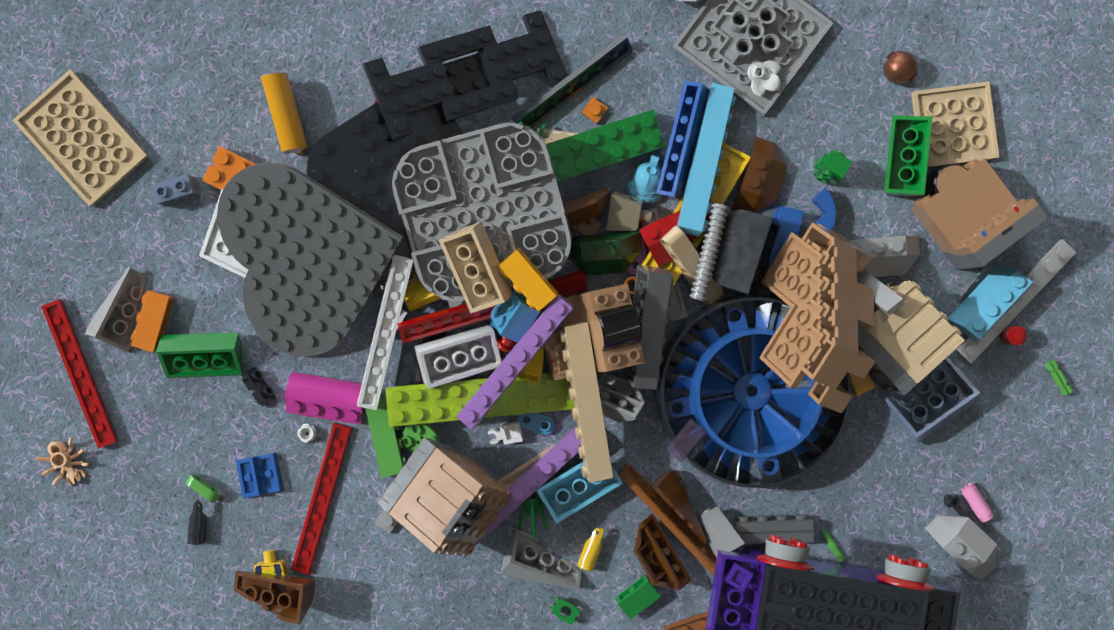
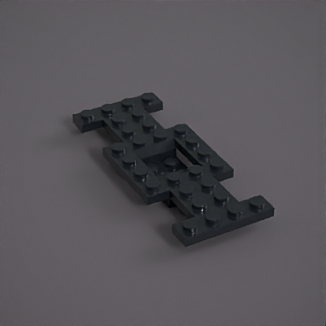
(468, 82)

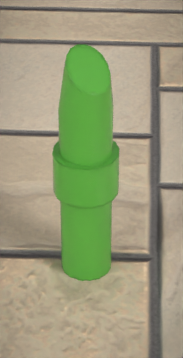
(832, 545)

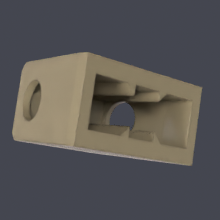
(626, 213)

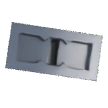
(174, 189)

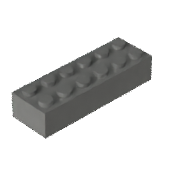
(651, 302)

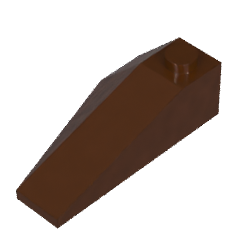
(674, 494)
(280, 594)

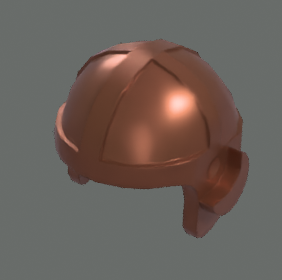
(900, 67)

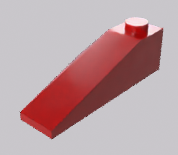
(657, 230)

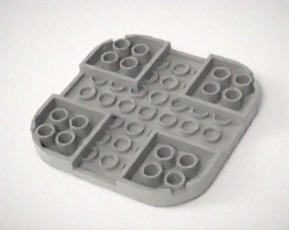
(484, 177)

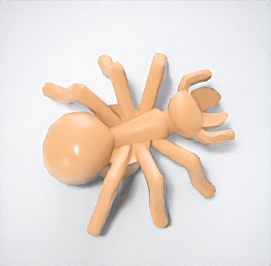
(62, 458)

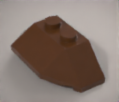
(761, 177)
(586, 208)
(659, 556)

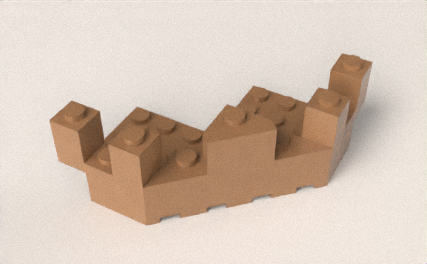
(827, 305)

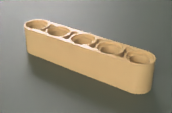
(686, 259)

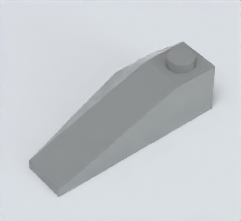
(532, 562)

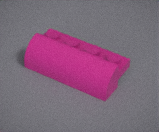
(323, 398)

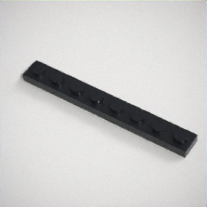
(574, 82)

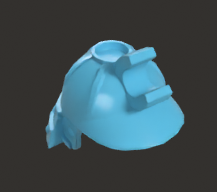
(646, 181)

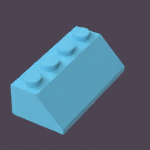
(990, 302)
(573, 491)

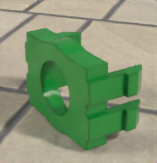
(560, 602)

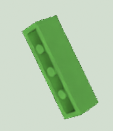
(385, 441)

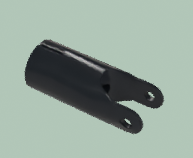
(197, 525)

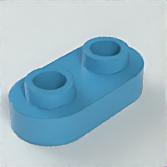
(536, 420)

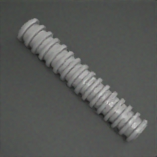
(709, 252)

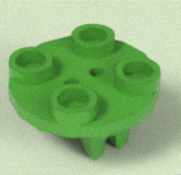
(414, 433)

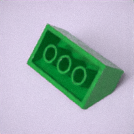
(908, 155)
(200, 355)

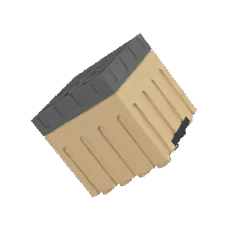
(907, 341)

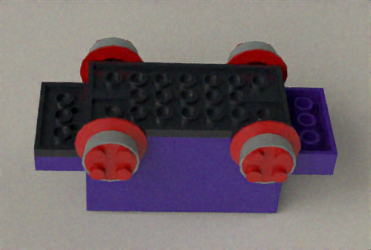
(826, 595)

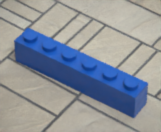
(682, 140)

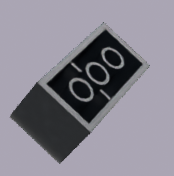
(745, 251)

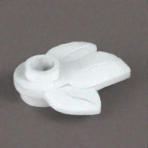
(767, 78)

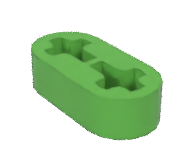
(203, 488)

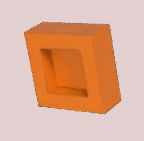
(594, 110)

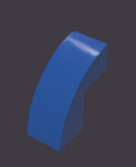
(825, 203)

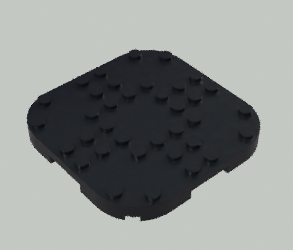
(361, 159)

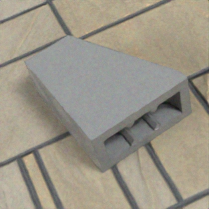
(720, 532)

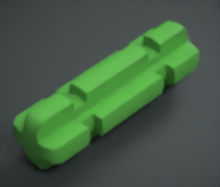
(1059, 377)

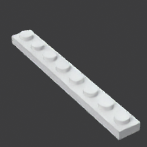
(1040, 276)
(385, 332)

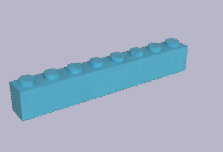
(705, 160)

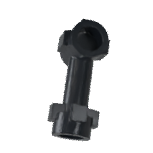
(954, 502)

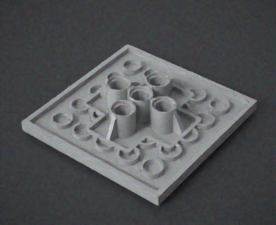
(714, 39)

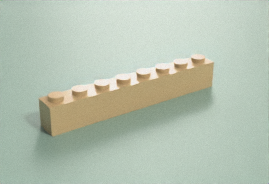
(587, 401)

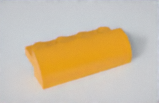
(284, 113)

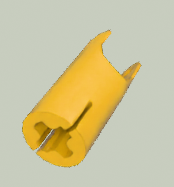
(591, 551)

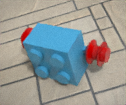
(513, 320)

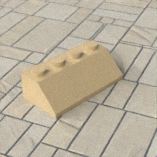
(476, 267)

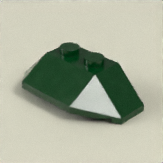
(605, 252)

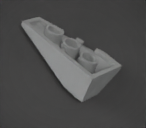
(116, 316)

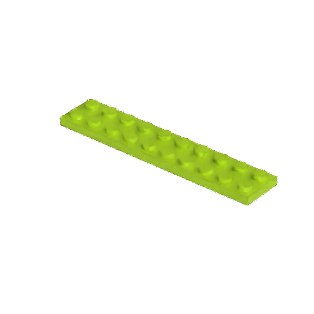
(444, 402)

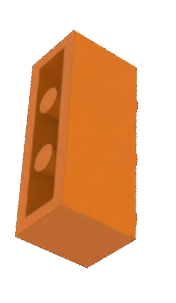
(152, 320)

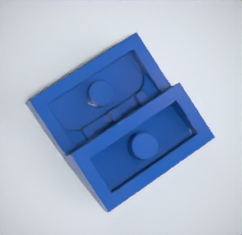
(257, 482)

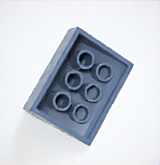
(932, 401)

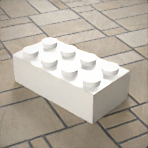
(458, 356)

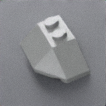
(889, 254)
(618, 398)
(965, 543)

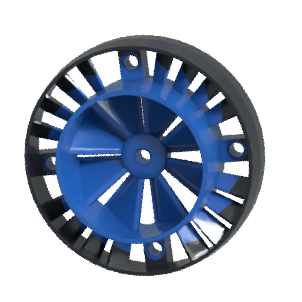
(712, 414)

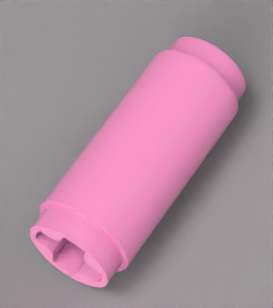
(977, 502)

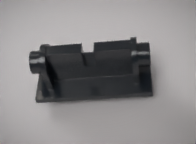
(254, 379)

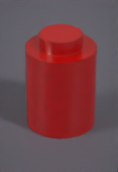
(1013, 335)

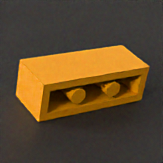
(527, 280)

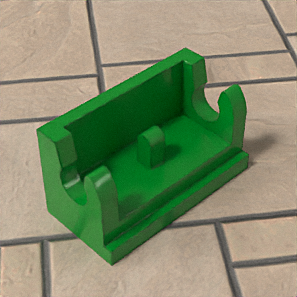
(637, 597)

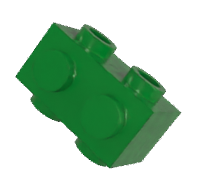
(831, 167)

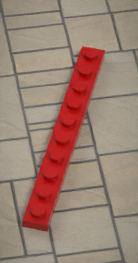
(461, 316)

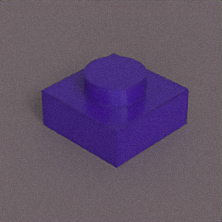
(739, 577)

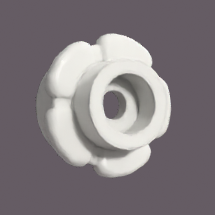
(302, 433)

